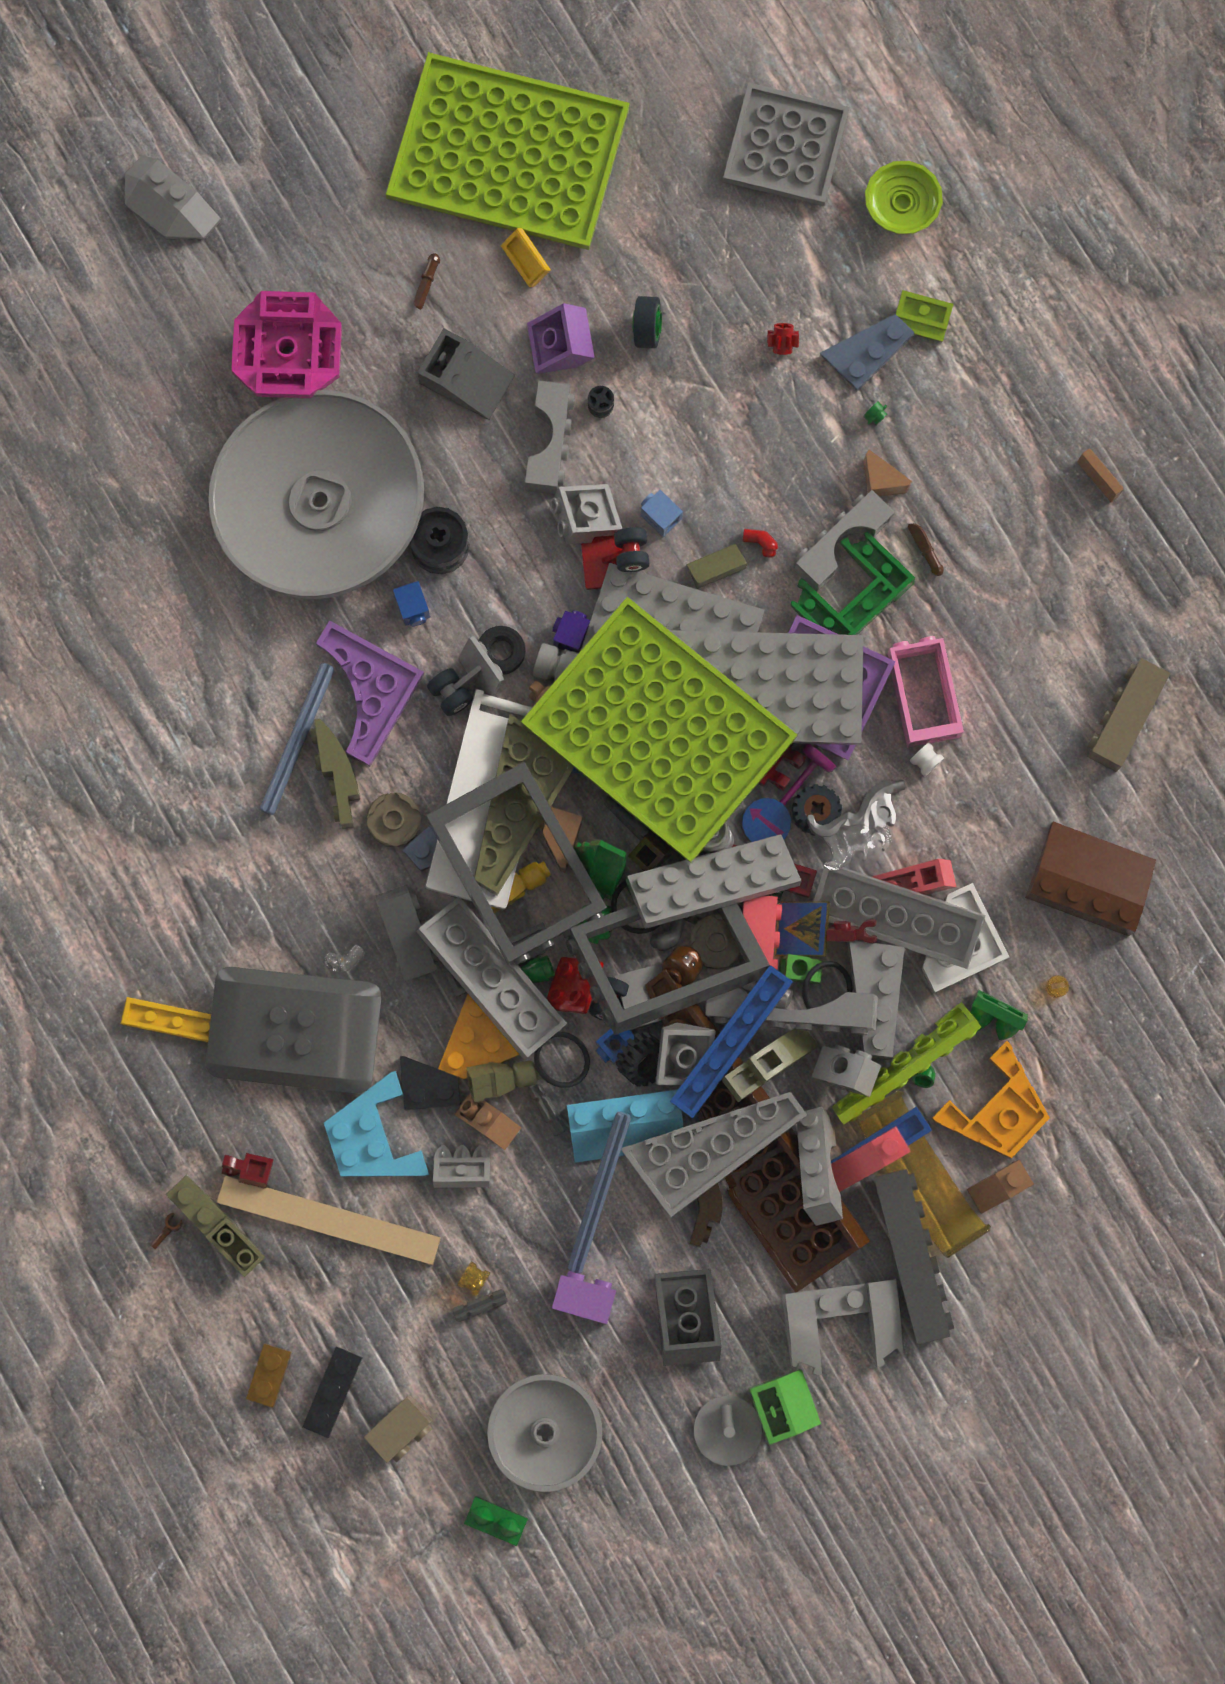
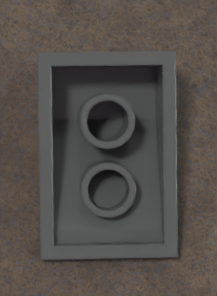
(687, 1317)

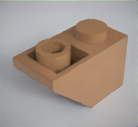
(488, 1121)

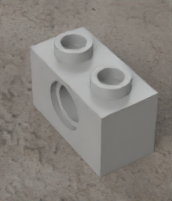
(846, 1070)

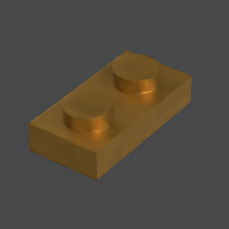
(268, 1375)

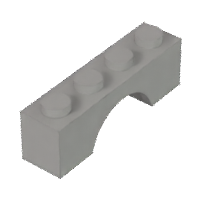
(544, 469)
(819, 563)
(819, 1187)

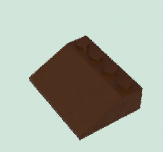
(1092, 879)

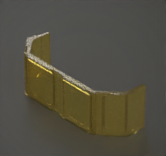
(946, 1211)

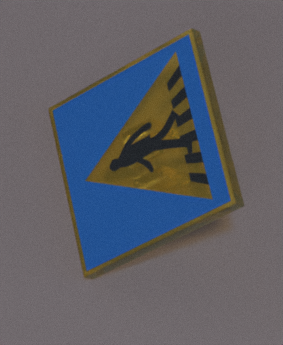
(803, 928)

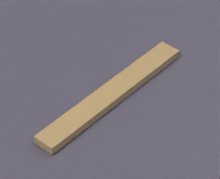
(329, 1220)

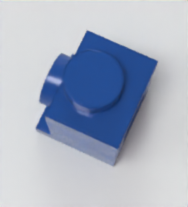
(604, 1050)

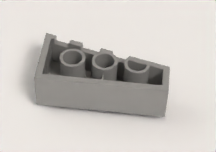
(878, 971)

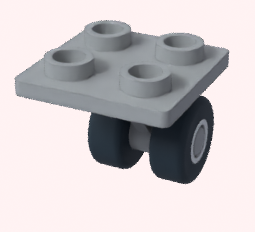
(480, 671)

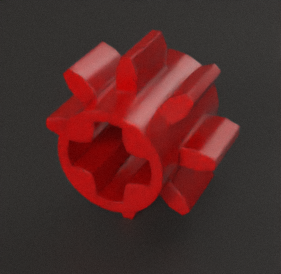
(783, 338)

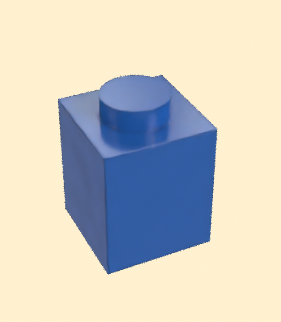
(412, 604)

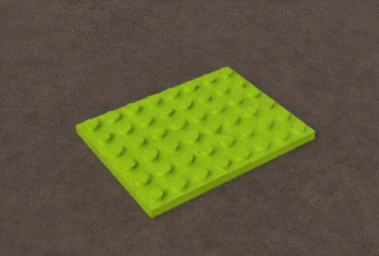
(508, 150)
(659, 729)

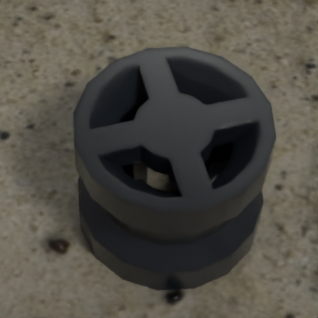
(598, 396)

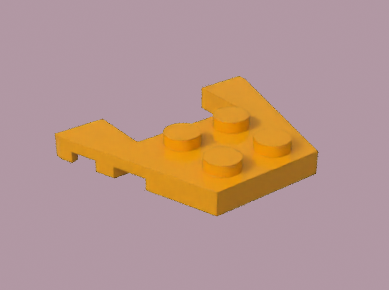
(1008, 1117)

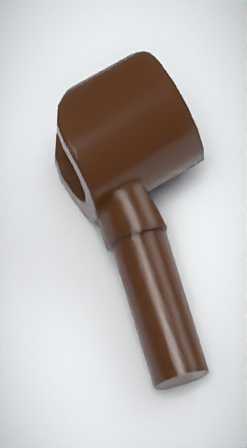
(166, 1231)

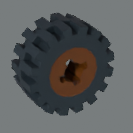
(820, 796)

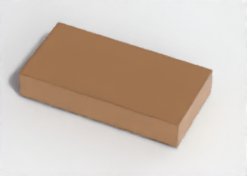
(1100, 475)

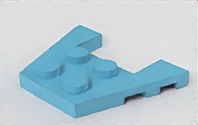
(360, 1138)

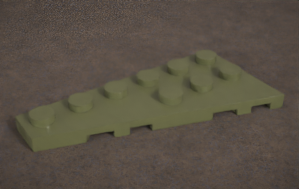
(513, 814)

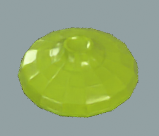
(903, 197)

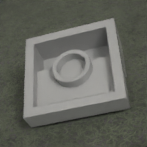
(585, 513)

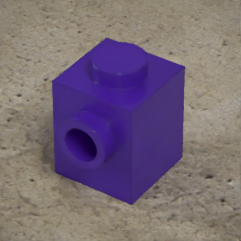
(570, 631)

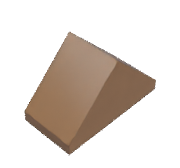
(883, 477)

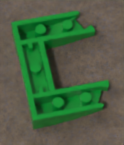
(888, 585)

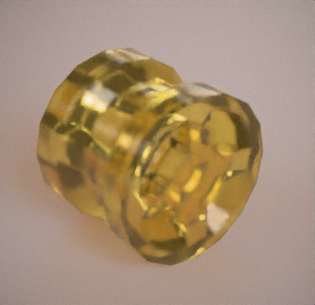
(473, 1279)

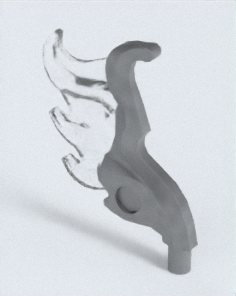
(861, 830)

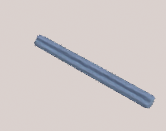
(297, 739)
(599, 1192)

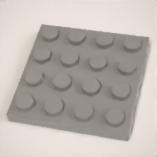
(786, 144)

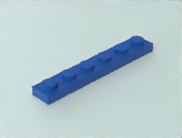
(731, 1041)

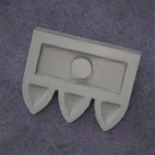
(462, 1168)

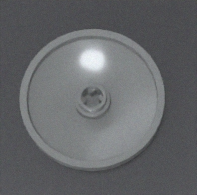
(545, 1432)

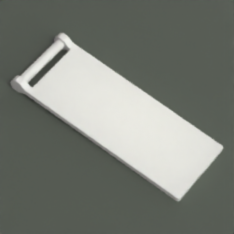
(474, 767)

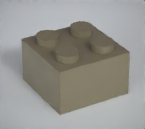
(398, 1429)

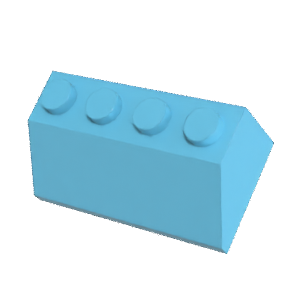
(592, 1121)

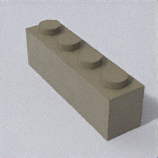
(1128, 715)

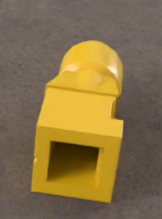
(528, 878)

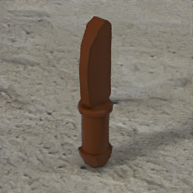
(427, 279)
(925, 546)

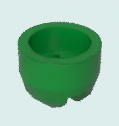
(925, 1079)

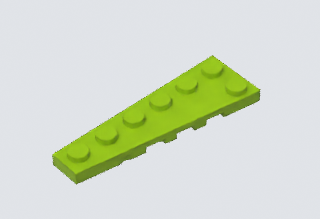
(952, 1029)

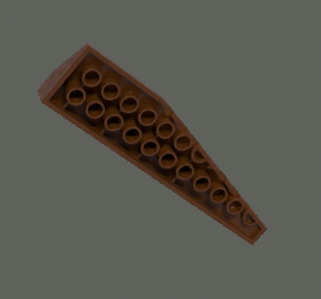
(769, 1183)

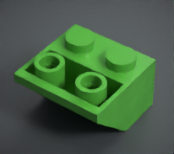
(784, 1406)

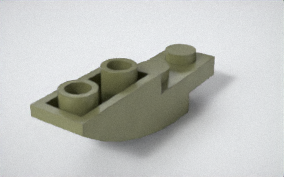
(335, 763)
(769, 1063)
(215, 1225)

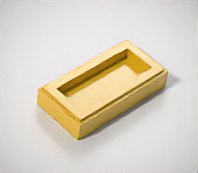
(525, 257)

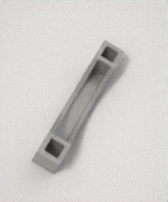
(848, 1011)

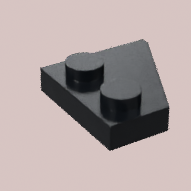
(427, 1086)

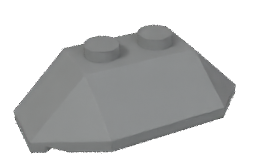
(167, 201)

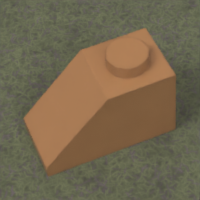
(571, 826)
(1000, 1186)

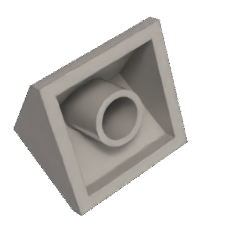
(681, 1051)

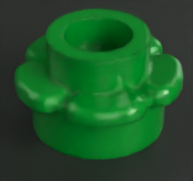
(875, 413)

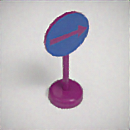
(770, 817)

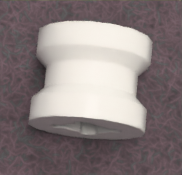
(926, 759)

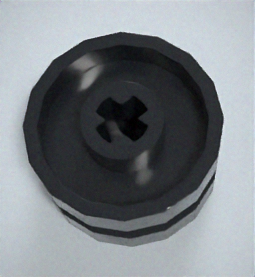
(440, 556)

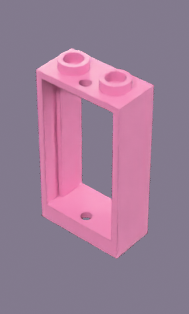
(933, 734)

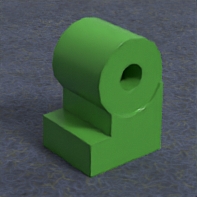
(797, 967)

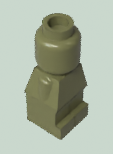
(498, 1078)

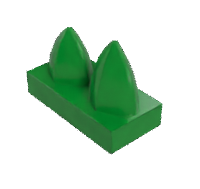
(1009, 1019)
(496, 1521)

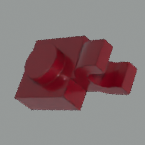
(845, 932)
(252, 1170)

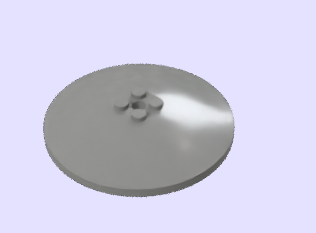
(306, 450)

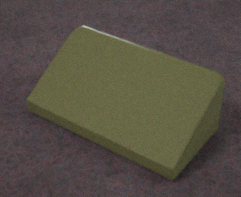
(716, 566)

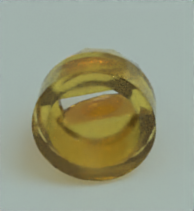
(1058, 992)

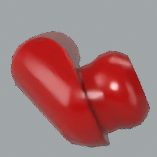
(762, 538)

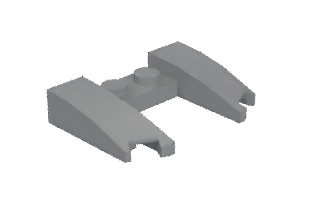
(805, 1307)

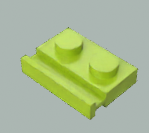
(924, 315)

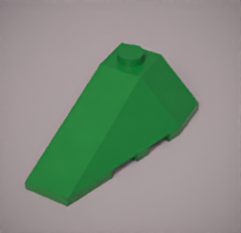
(603, 864)

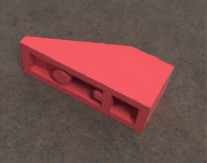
(923, 877)
(869, 1158)

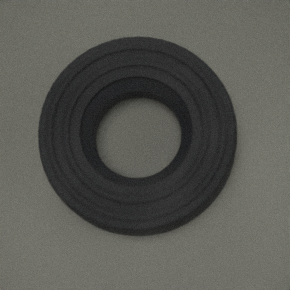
(507, 634)

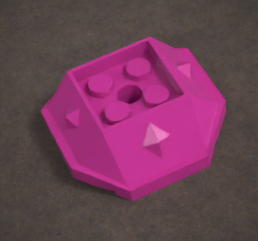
(284, 321)

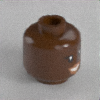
(683, 964)

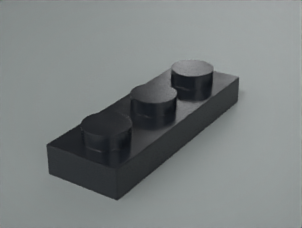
(332, 1392)

